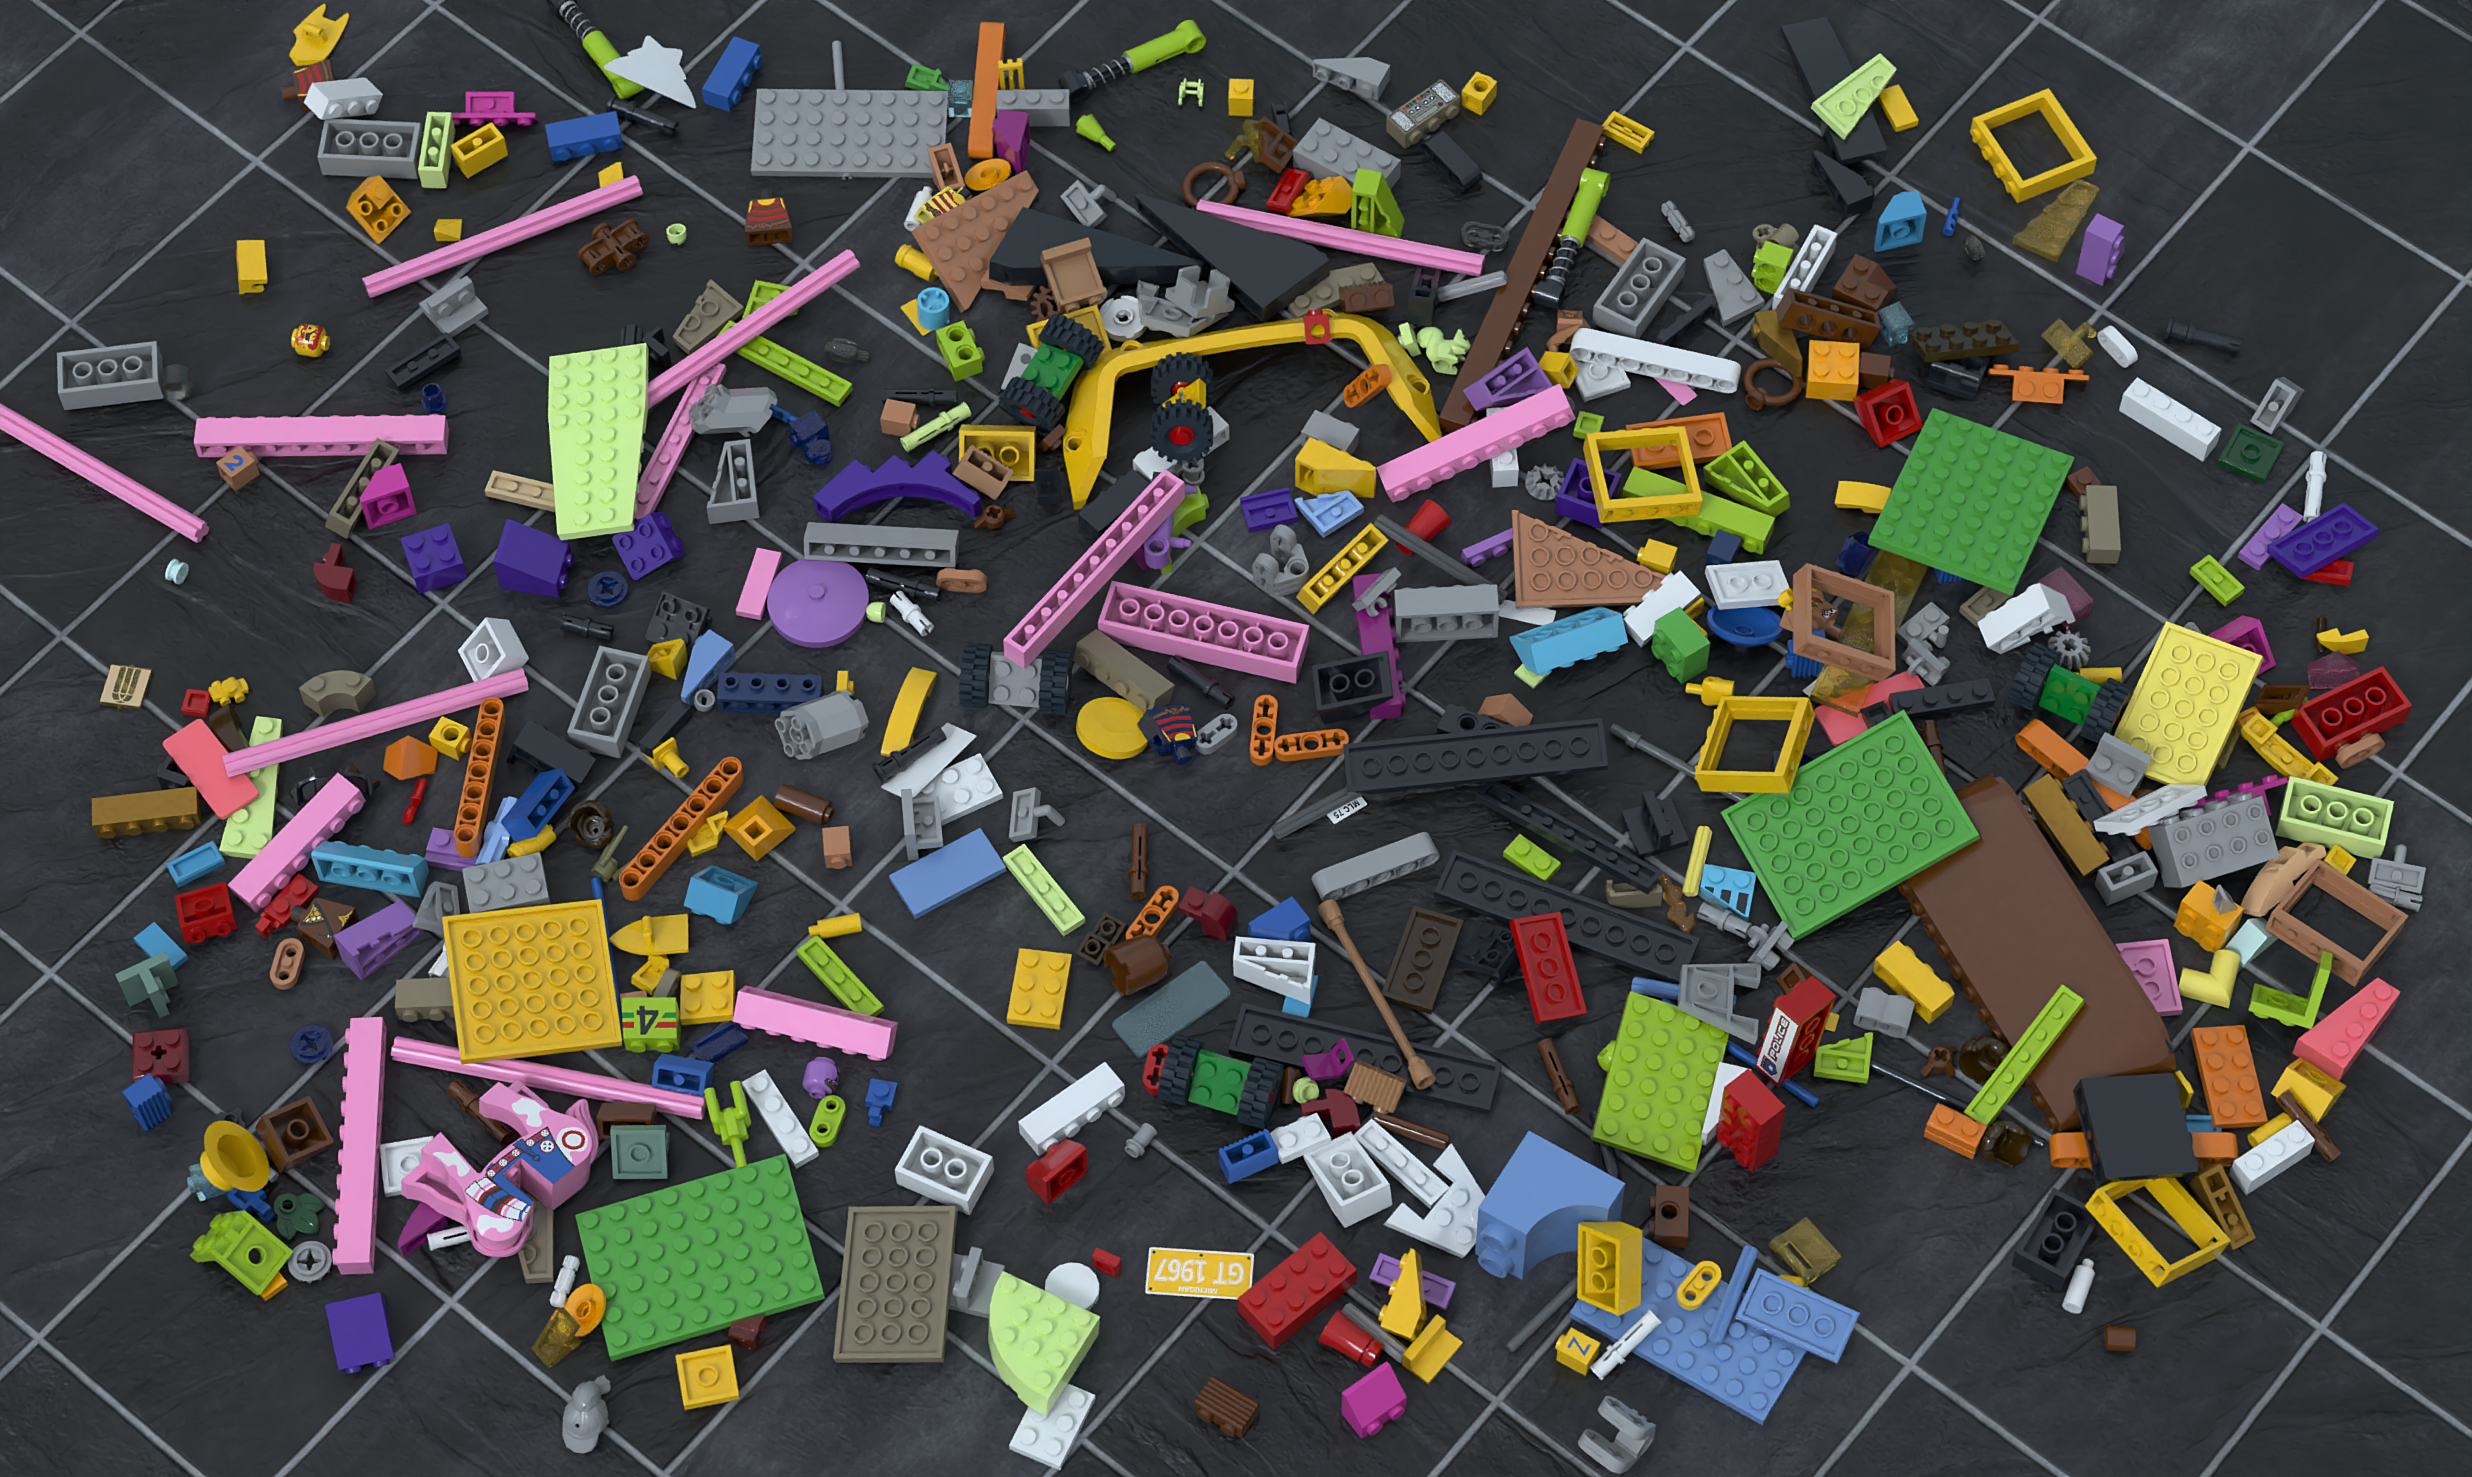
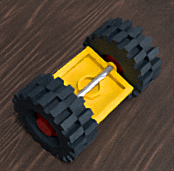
(1182, 421)

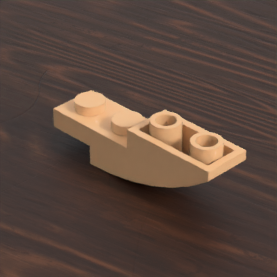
(2277, 877)

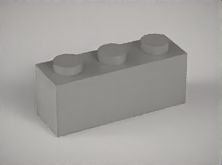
(1043, 106)

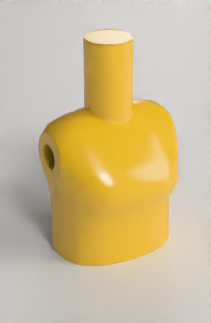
(1712, 689)

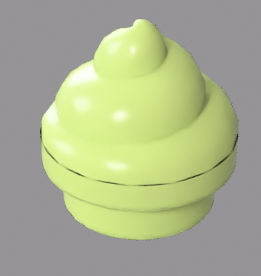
(1305, 1089)

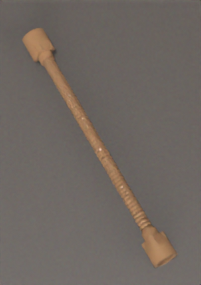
(1419, 1070)

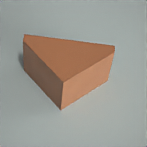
(945, 167)
(1506, 709)

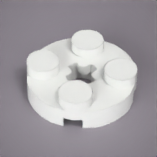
(1120, 330)

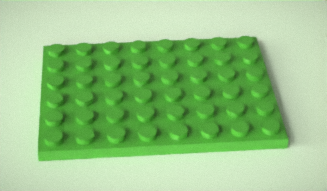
(1971, 501)
(1851, 826)
(699, 1256)

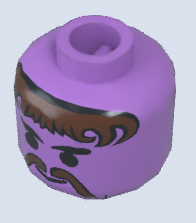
(821, 1077)

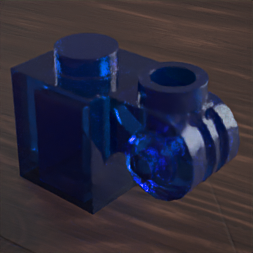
(811, 436)

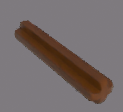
(1412, 1130)

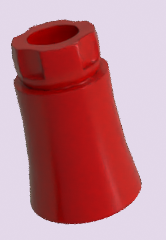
(1426, 524)
(1351, 1339)

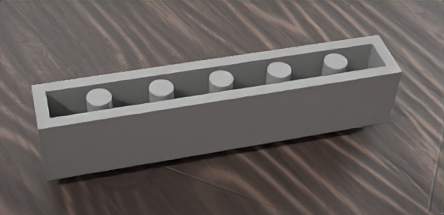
(881, 544)

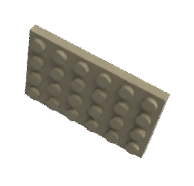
(895, 1284)

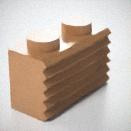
(983, 472)
(1375, 1087)

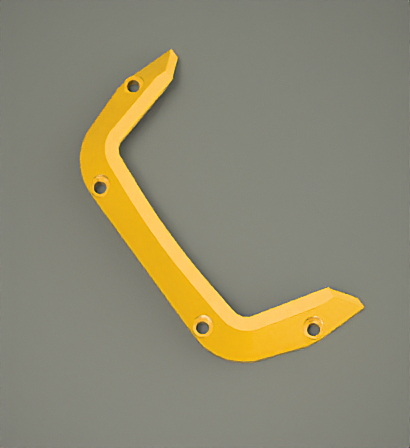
(1093, 392)

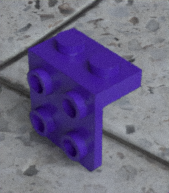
(648, 545)

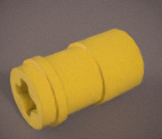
(916, 262)
(533, 845)

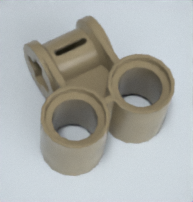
(1784, 236)

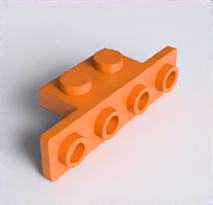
(2038, 386)

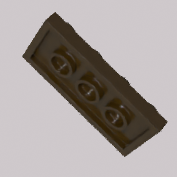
(1962, 340)
(1422, 959)

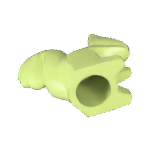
(1443, 352)

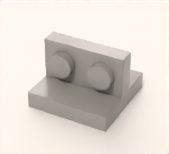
(454, 307)
(2118, 765)
(921, 823)
(973, 1283)

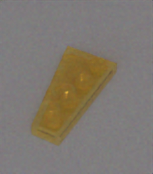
(2058, 222)

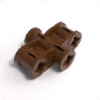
(613, 247)

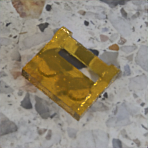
(1811, 1246)

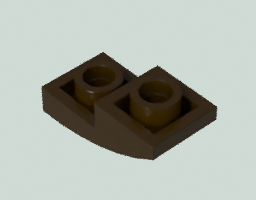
(226, 729)
(1105, 934)

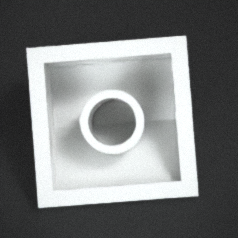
(492, 649)

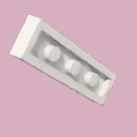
(780, 1119)
(1401, 1163)

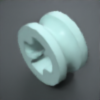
(176, 571)

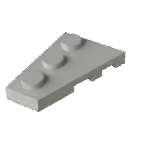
(1731, 288)

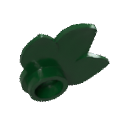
(300, 1217)

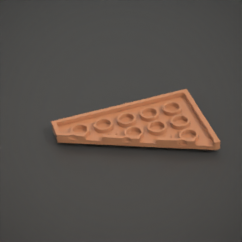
(969, 234)
(1568, 572)

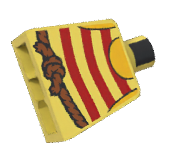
(941, 203)

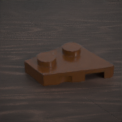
(1275, 145)

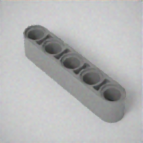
(1375, 867)

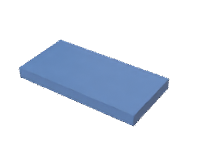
(947, 873)
(1797, 1316)

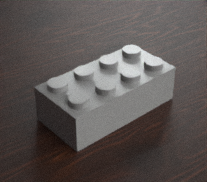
(370, 148)
(1334, 152)
(1639, 290)
(109, 375)
(1446, 613)
(609, 701)

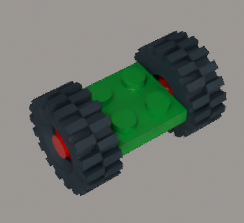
(1037, 393)
(2068, 694)
(1220, 1081)

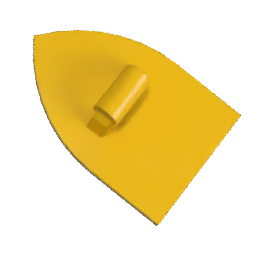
(654, 935)

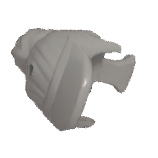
(589, 1412)

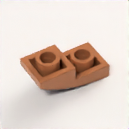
(1011, 292)

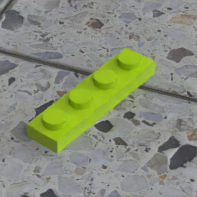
(839, 978)

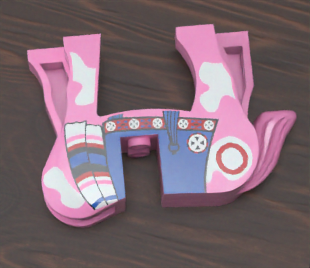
(548, 1162)

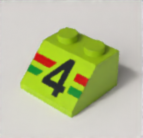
(651, 1024)

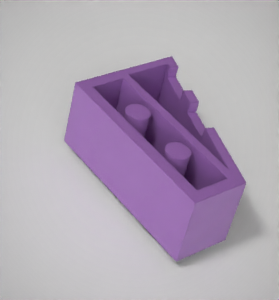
(2101, 249)
(1508, 382)
(377, 938)

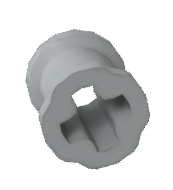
(1193, 472)

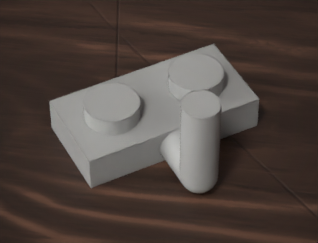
(1085, 204)
(1925, 627)
(1025, 814)
(2396, 873)

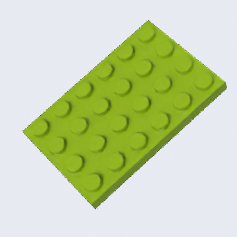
(1659, 1083)

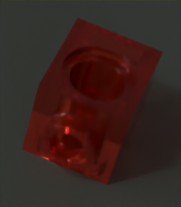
(747, 1331)

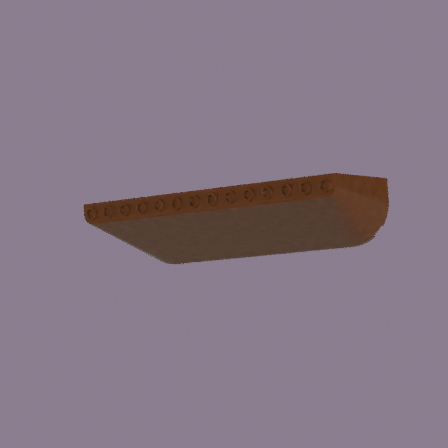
(2019, 933)

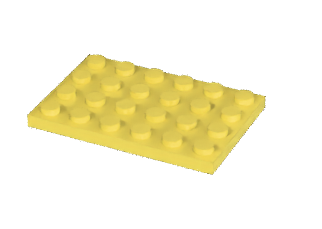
(2187, 704)

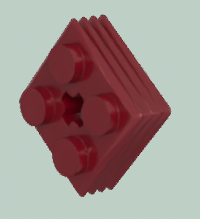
(174, 1048)

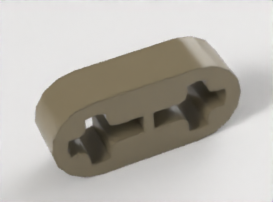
(668, 984)

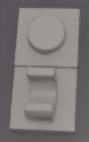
(1383, 583)

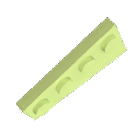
(1853, 96)

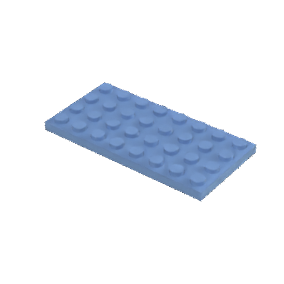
(1741, 1372)

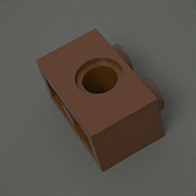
(1673, 1201)

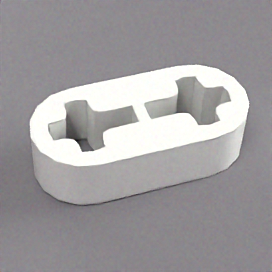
(2117, 346)

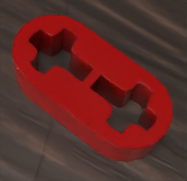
(1151, 1067)

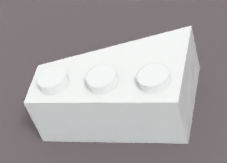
(2024, 616)
(1276, 965)

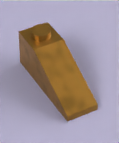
(1777, 341)
(2220, 1202)

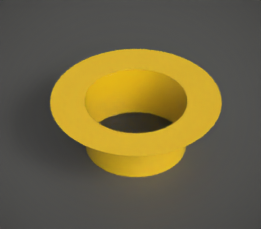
(233, 1158)

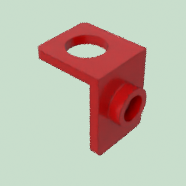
(1316, 317)

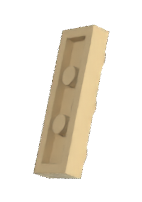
(521, 491)

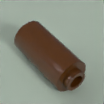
(804, 804)

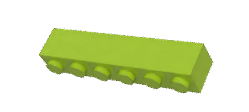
(1715, 513)

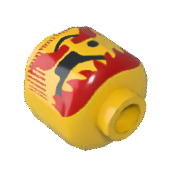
(310, 340)

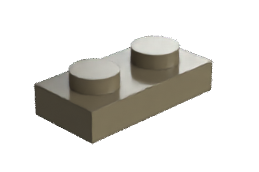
(1983, 603)

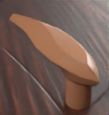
(1560, 337)

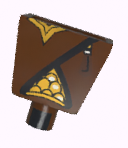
(323, 921)

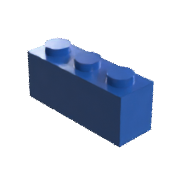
(732, 74)
(584, 136)
(537, 804)

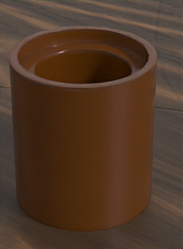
(2120, 1338)

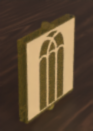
(126, 686)

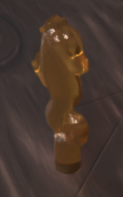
(1678, 911)

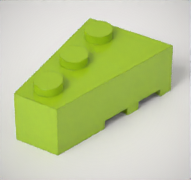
(1374, 205)
(1747, 480)

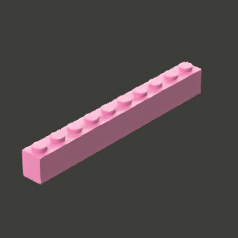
(321, 435)
(1094, 569)
(360, 1146)

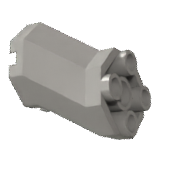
(732, 410)
(821, 725)

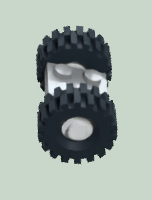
(997, 680)

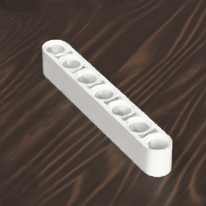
(1655, 360)

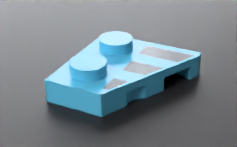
(1729, 888)

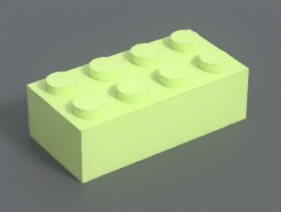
(2334, 816)

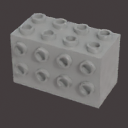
(2213, 840)

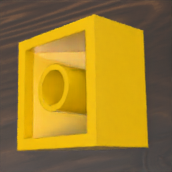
(2311, 1087)

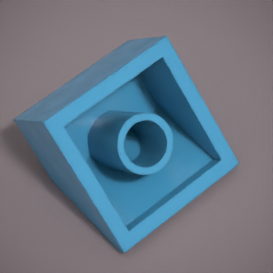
(1901, 222)
(719, 894)

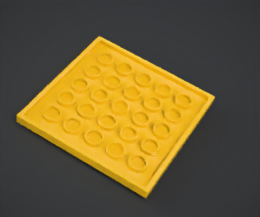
(531, 981)

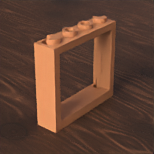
(1835, 654)
(2313, 943)

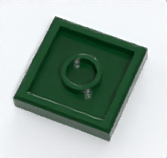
(2251, 453)

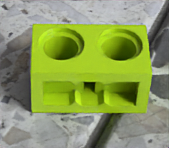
(1771, 266)
(956, 351)

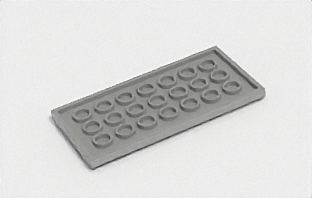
(847, 132)

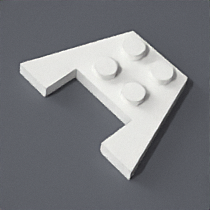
(1453, 1219)

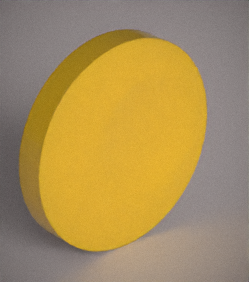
(1111, 728)

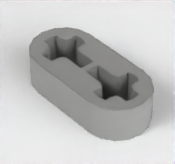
(1217, 735)

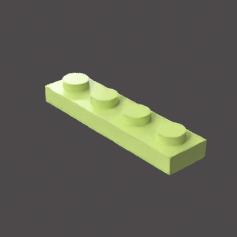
(1044, 890)

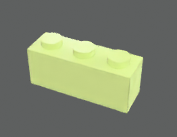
(436, 150)

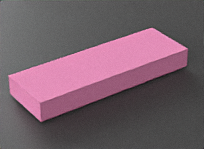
(758, 582)

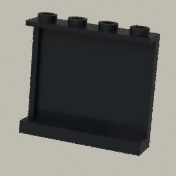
(2135, 1128)

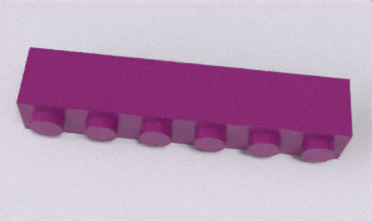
(1375, 637)

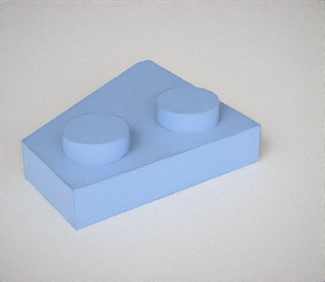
(1330, 511)

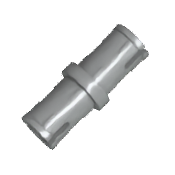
(1724, 920)

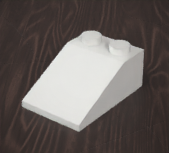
(1349, 1179)

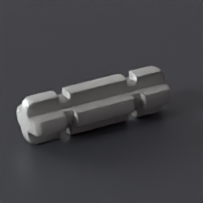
(1678, 221)

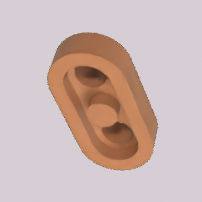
(962, 580)
(2366, 747)
(286, 965)

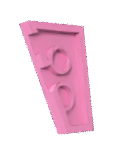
(2155, 972)

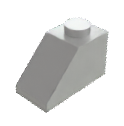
(2277, 404)

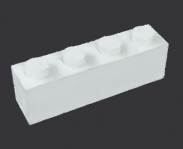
(1808, 263)
(2170, 419)
(1149, 461)
(1072, 1109)

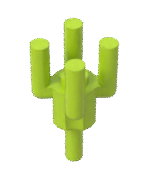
(731, 1122)

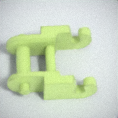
(1182, 92)

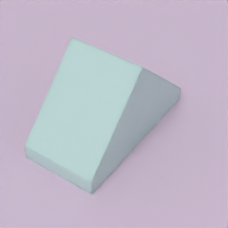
(2251, 940)

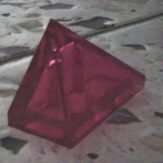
(2332, 671)

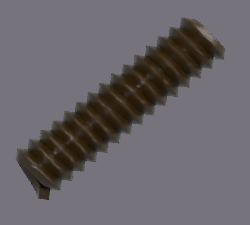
(2321, 627)

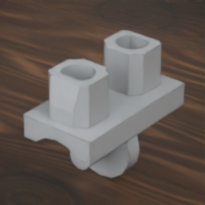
(1923, 662)
(1776, 937)

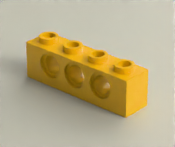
(1342, 568)

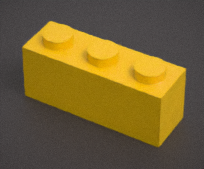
(1916, 980)

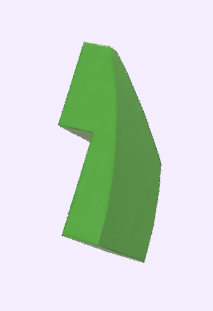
(925, 79)

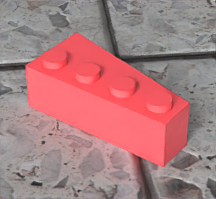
(2347, 1030)

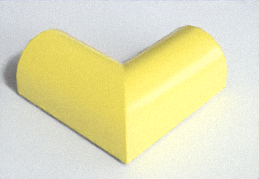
(2215, 986)

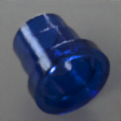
(437, 402)

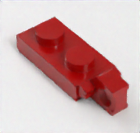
(277, 913)

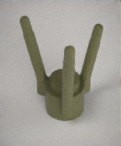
(606, 865)

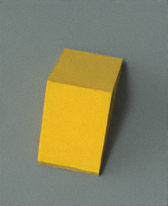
(668, 658)

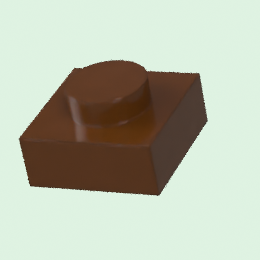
(1052, 440)
(2081, 478)

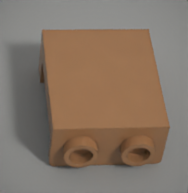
(1073, 275)

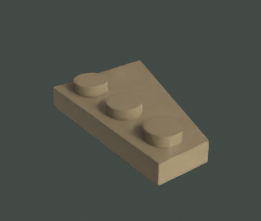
(707, 318)

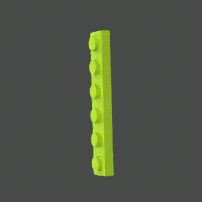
(794, 368)
(2024, 1056)

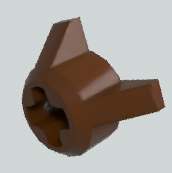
(993, 517)
(1942, 1064)

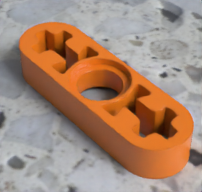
(1375, 385)
(1259, 720)
(1304, 753)
(1153, 907)

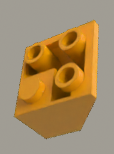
(1323, 198)
(377, 208)
(759, 828)

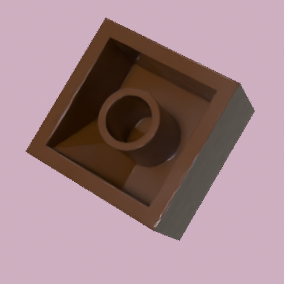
(1864, 285)
(294, 1134)

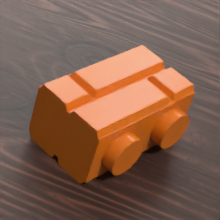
(1955, 1131)

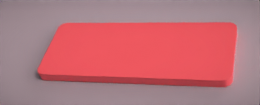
(1843, 727)
(200, 759)

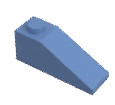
(708, 658)

